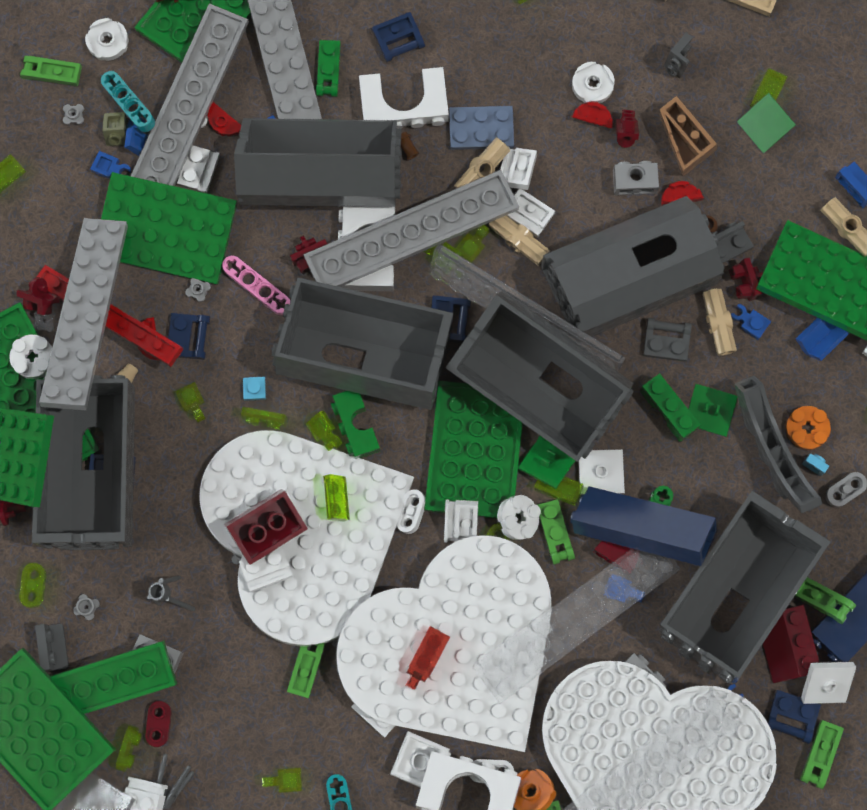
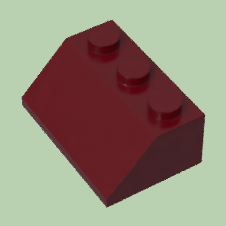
(266, 526)
(790, 646)

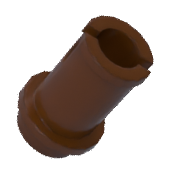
(408, 146)

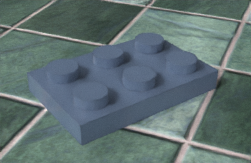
(480, 126)

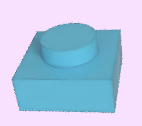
(254, 388)
(816, 464)

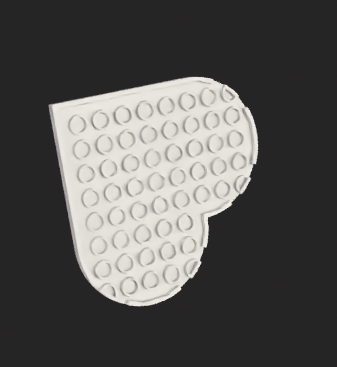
(330, 561)
(479, 597)
(616, 707)

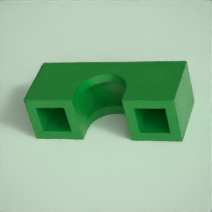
(677, 415)
(361, 442)

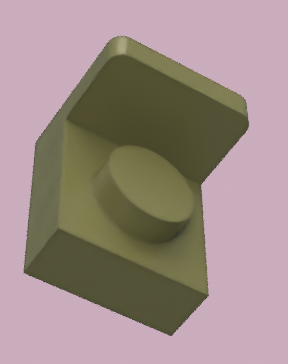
(114, 128)

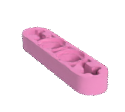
(255, 287)

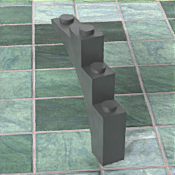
(771, 446)

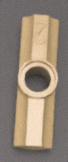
(490, 157)
(839, 217)
(519, 238)
(720, 322)

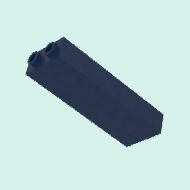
(644, 525)
(845, 639)

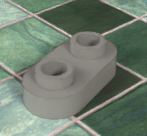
(845, 489)

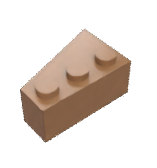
(686, 135)

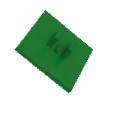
(766, 123)
(712, 409)
(546, 463)

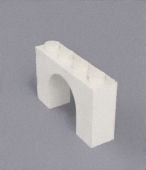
(431, 110)
(356, 219)
(445, 769)

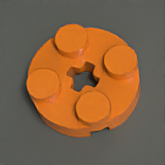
(799, 436)
(544, 794)

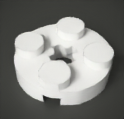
(111, 50)
(597, 73)
(22, 348)
(529, 517)

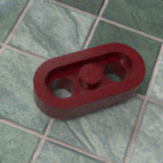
(159, 724)

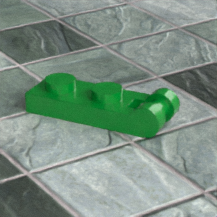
(328, 67)

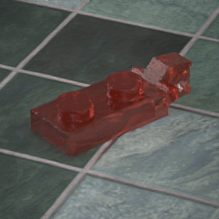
(426, 656)

